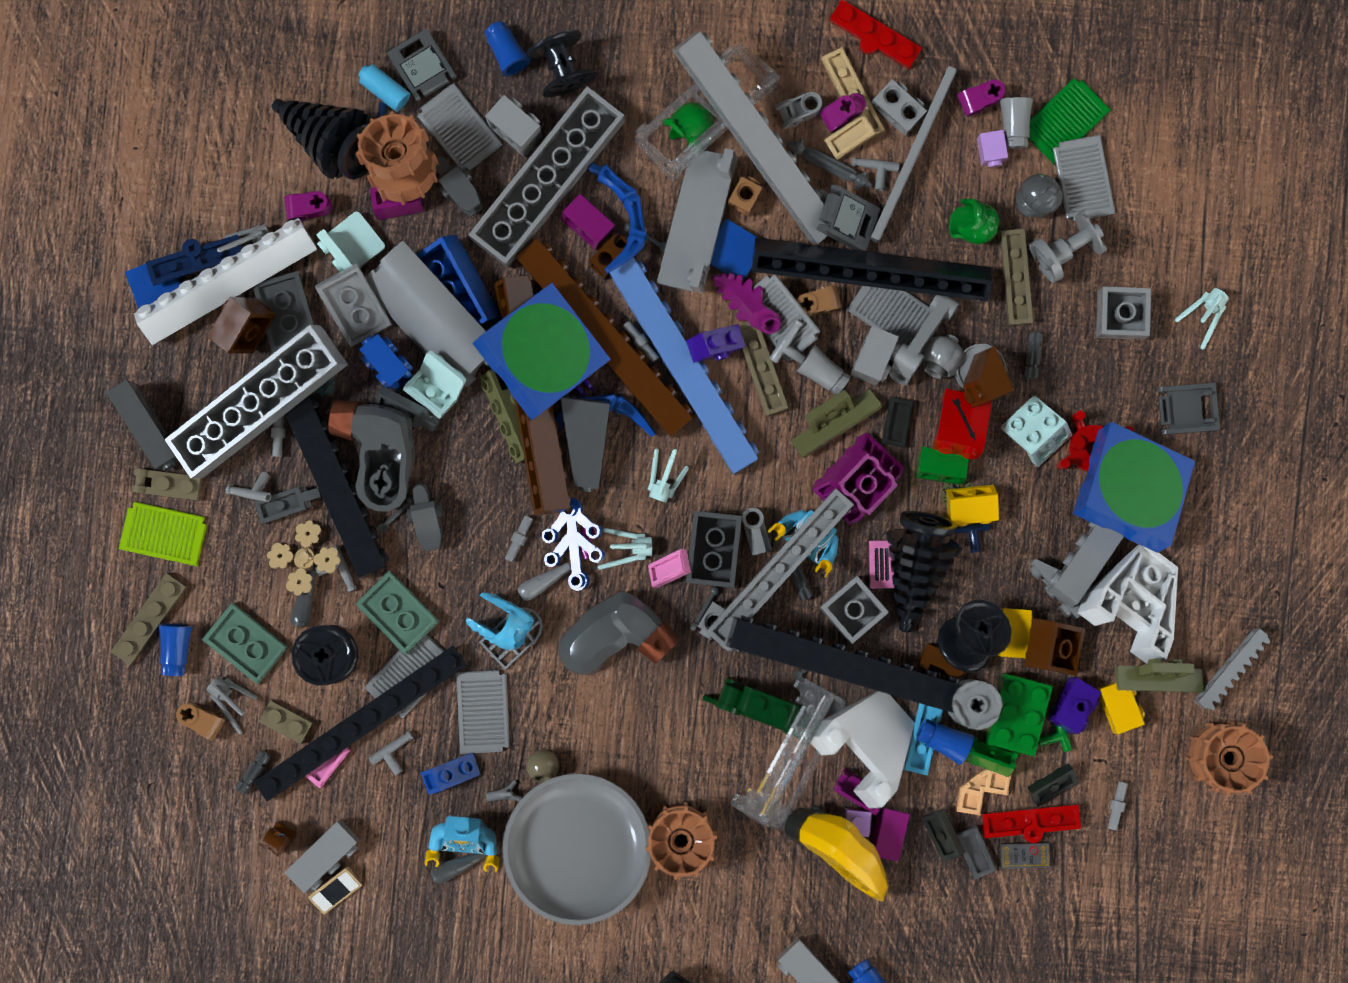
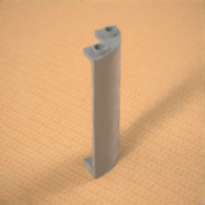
(427, 310)

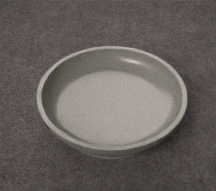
(576, 849)

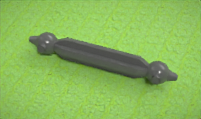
(829, 164)

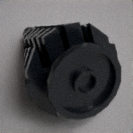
(326, 135)
(916, 561)

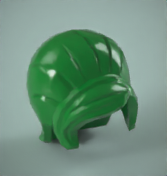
(689, 122)
(974, 222)

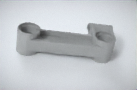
(910, 357)

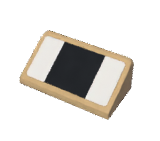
(335, 890)

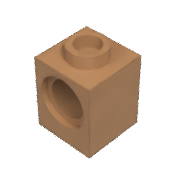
(742, 205)

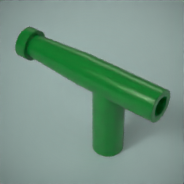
(1061, 735)

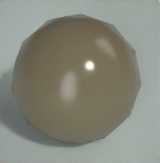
(542, 766)

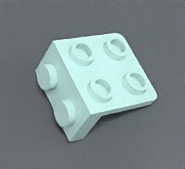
(351, 242)
(436, 384)

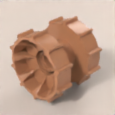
(397, 157)
(1248, 763)
(685, 859)

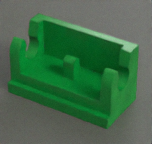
(941, 467)
(992, 758)

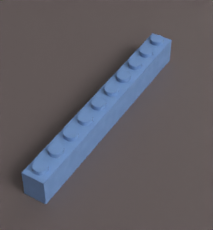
(689, 376)

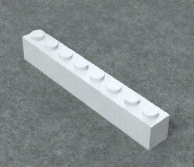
(226, 280)

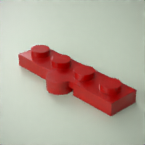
(874, 35)
(1031, 822)

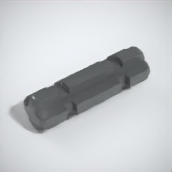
(1033, 355)
(801, 583)
(253, 772)

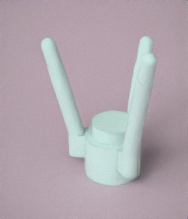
(1214, 303)
(660, 490)
(641, 547)

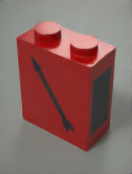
(960, 426)

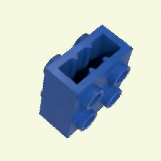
(380, 355)

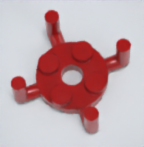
(1081, 438)

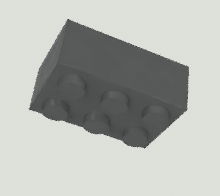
(714, 549)

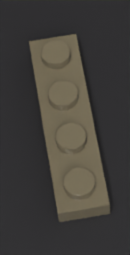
(1016, 277)
(762, 370)
(148, 619)

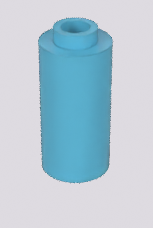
(384, 87)

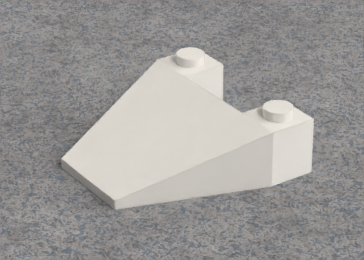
(1142, 595)
(880, 738)

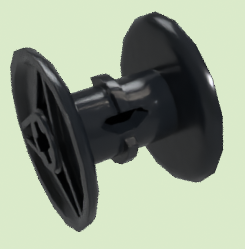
(561, 63)
(974, 635)
(318, 669)

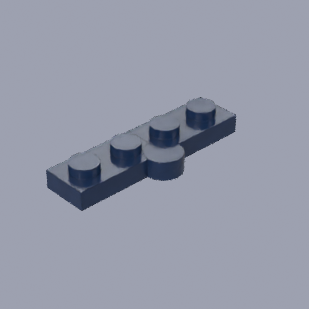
(190, 260)

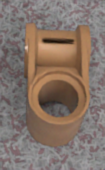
(822, 301)
(204, 721)

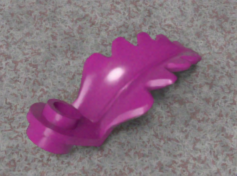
(748, 302)

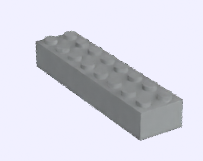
(547, 177)
(256, 401)

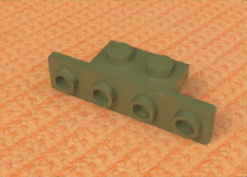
(504, 408)
(833, 419)
(1160, 677)

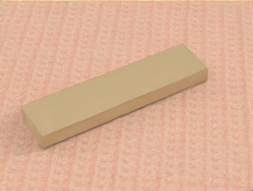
(847, 83)

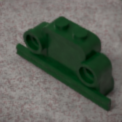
(756, 705)

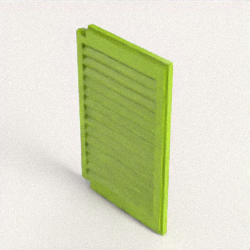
(163, 533)

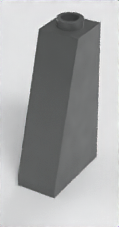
(143, 423)
(586, 434)

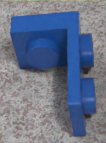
(450, 773)

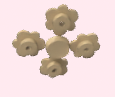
(303, 558)

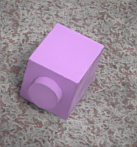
(992, 149)
(860, 818)

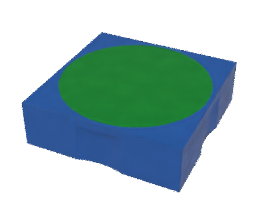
(541, 351)
(1134, 487)

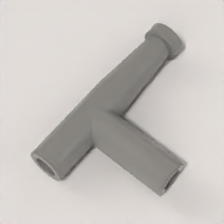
(881, 166)
(784, 348)
(255, 493)
(344, 571)
(386, 753)

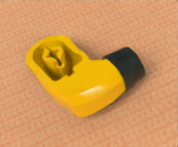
(841, 847)

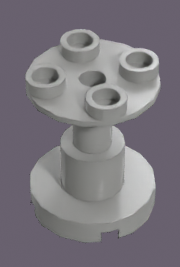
(1060, 251)
(986, 704)

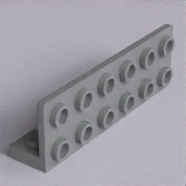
(697, 221)

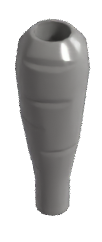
(535, 586)

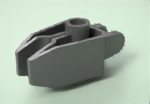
(457, 186)
(426, 516)

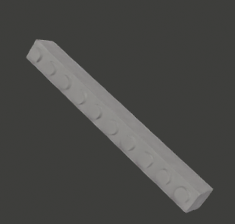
(752, 132)

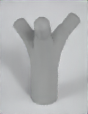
(503, 794)

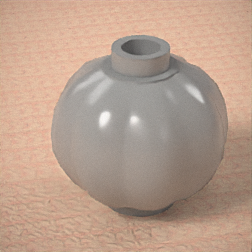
(942, 356)

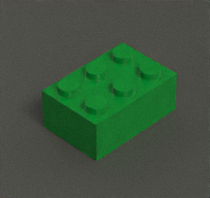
(1021, 714)

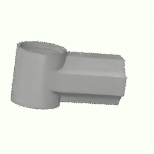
(756, 534)

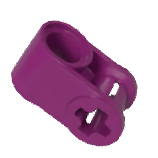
(977, 98)
(841, 111)
(303, 205)

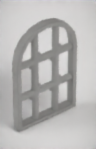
(539, 621)

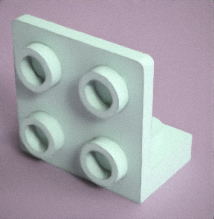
(1037, 430)

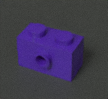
(716, 344)
(1074, 706)

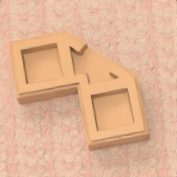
(972, 792)

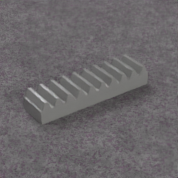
(1231, 667)

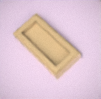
(850, 136)

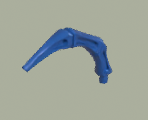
(632, 204)
(620, 405)

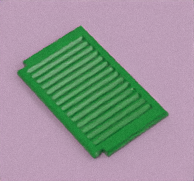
(1066, 117)

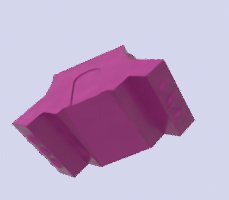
(863, 475)

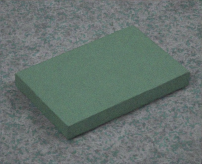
(397, 612)
(245, 643)

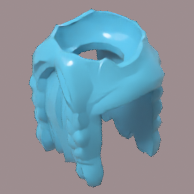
(514, 631)

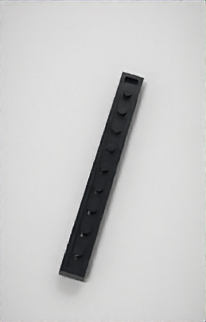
(360, 723)

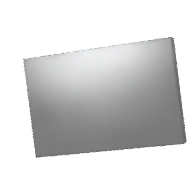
(353, 305)

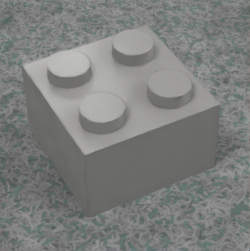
(514, 125)
(1123, 313)
(874, 356)
(853, 609)

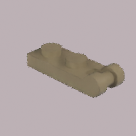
(167, 484)

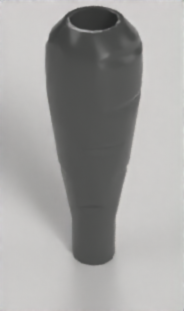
(303, 606)
(454, 867)

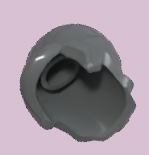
(1038, 196)

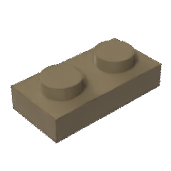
(286, 722)

